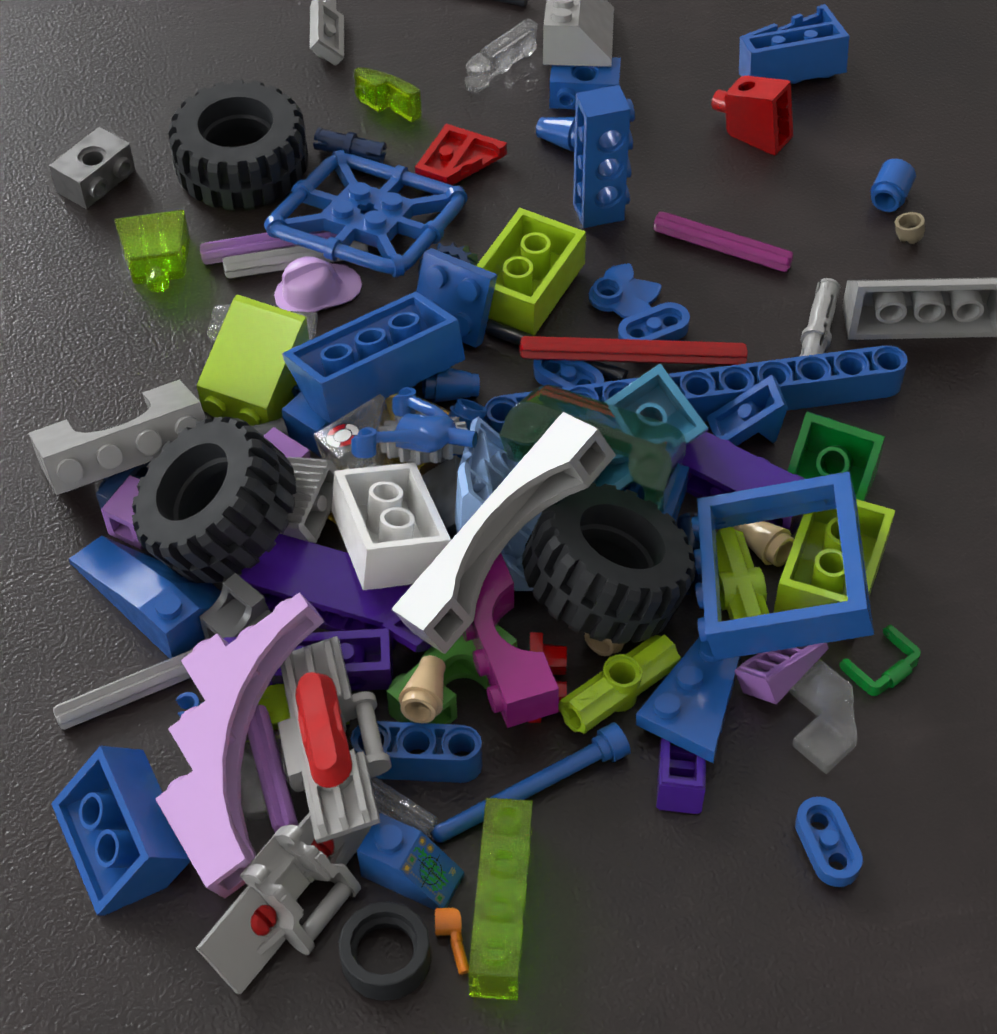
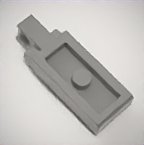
(327, 31)

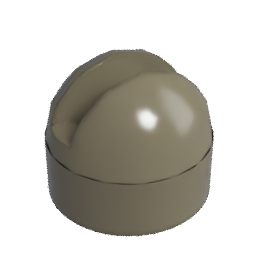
(910, 227)

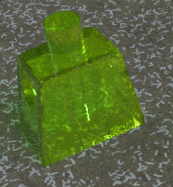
(154, 247)

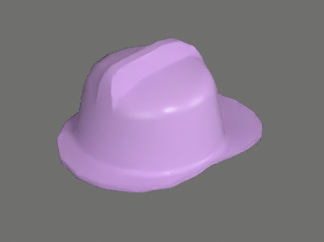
(316, 285)

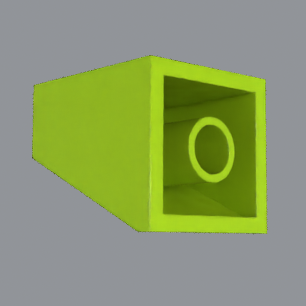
(246, 365)

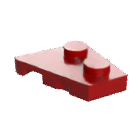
(459, 154)

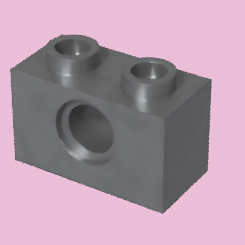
(92, 167)

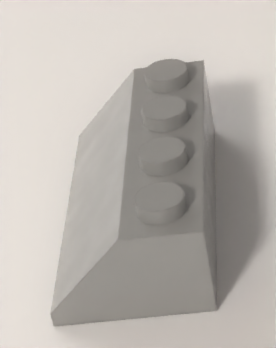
(578, 33)
(920, 308)

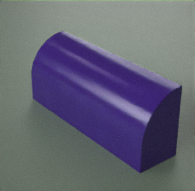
(326, 581)

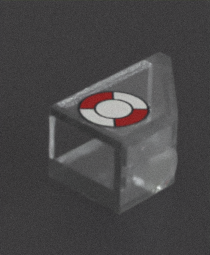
(336, 438)

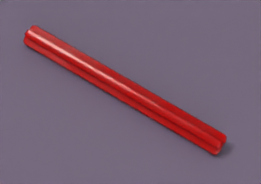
(633, 350)

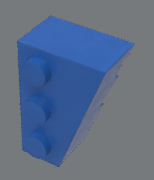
(798, 50)

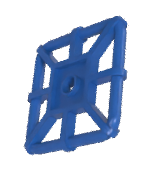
(366, 213)

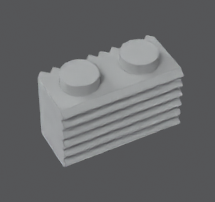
(312, 497)

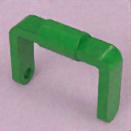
(894, 674)

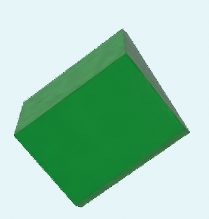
(834, 448)

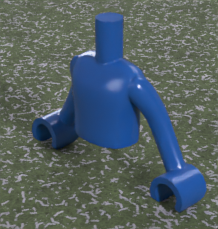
(414, 431)

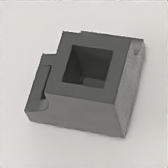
(234, 609)

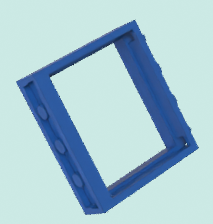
(790, 627)

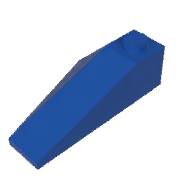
(148, 593)

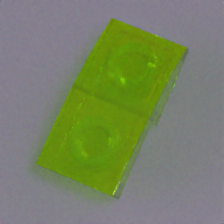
(385, 90)

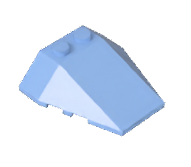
(478, 476)

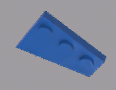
(692, 701)

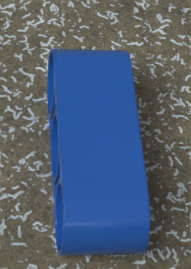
(439, 744)

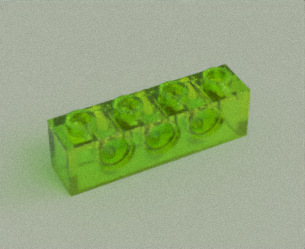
(501, 899)

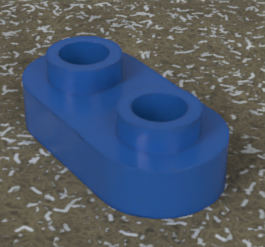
(654, 323)
(567, 373)
(830, 844)

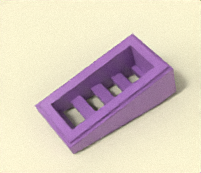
(775, 673)

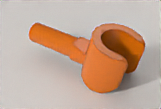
(449, 923)

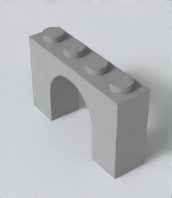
(80, 458)

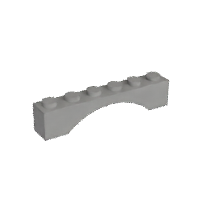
(446, 593)

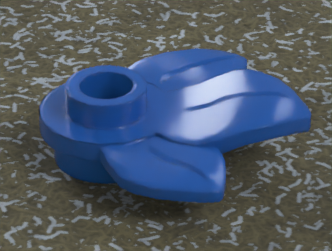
(622, 292)

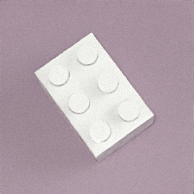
(387, 523)

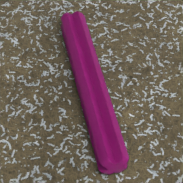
(723, 241)

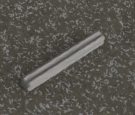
(273, 260)
(121, 692)

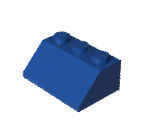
(118, 829)

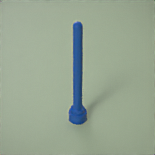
(607, 745)

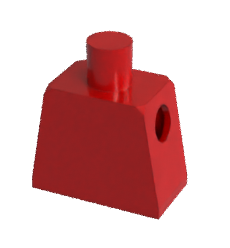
(758, 111)

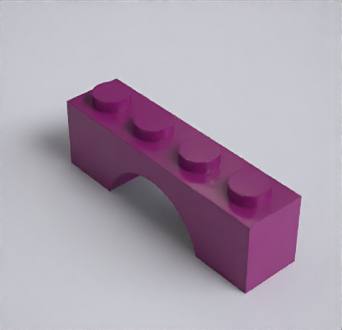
(518, 679)

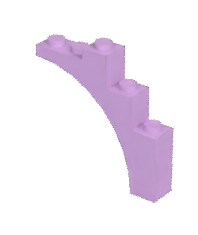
(212, 736)

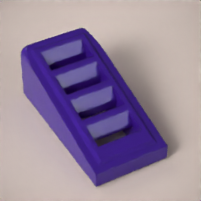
(679, 792)

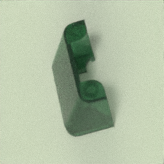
(651, 445)

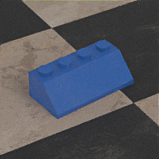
(375, 355)

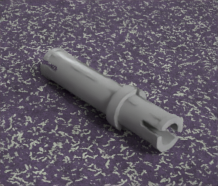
(817, 335)

